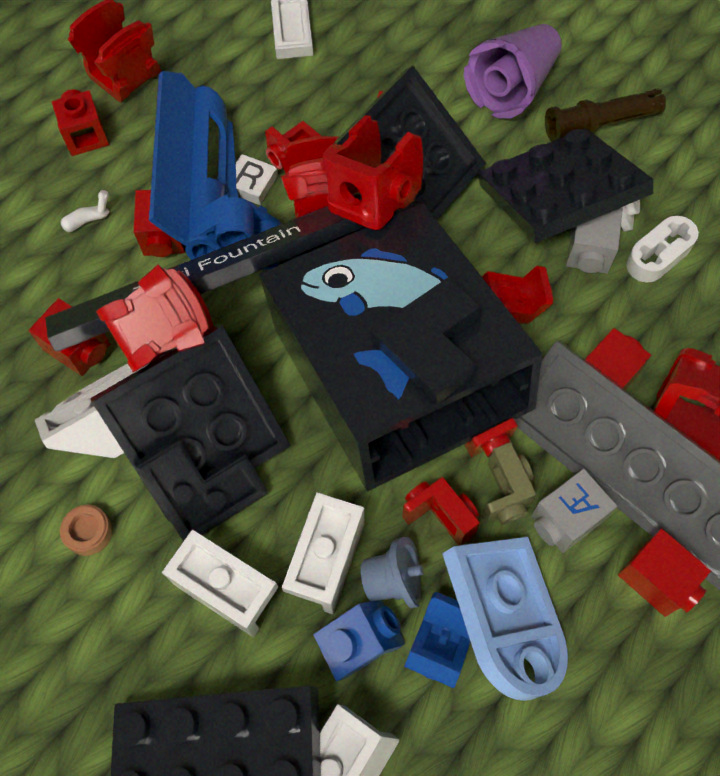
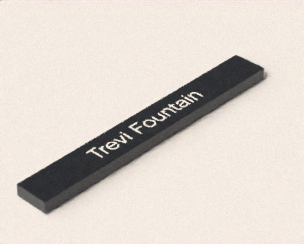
(212, 269)

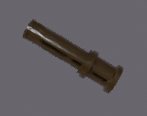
(595, 115)

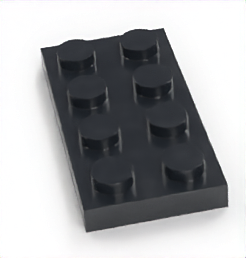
(220, 735)

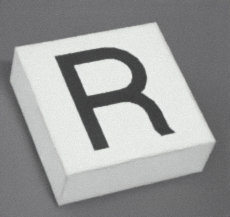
(254, 178)

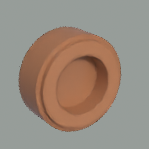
(86, 530)

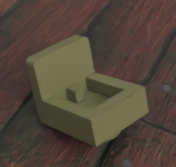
(513, 479)

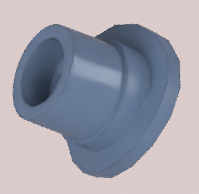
(394, 574)

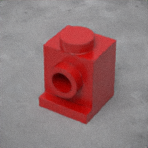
(77, 112)

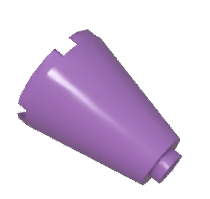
(511, 69)

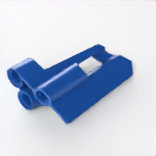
(183, 201)

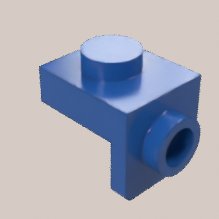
(359, 638)
(440, 642)

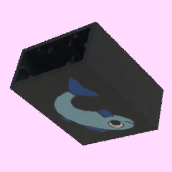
(383, 420)

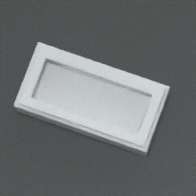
(291, 28)

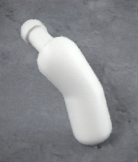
(86, 214)

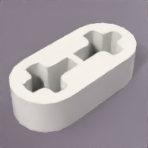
(667, 253)

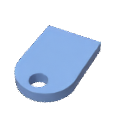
(509, 616)

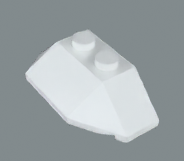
(77, 424)

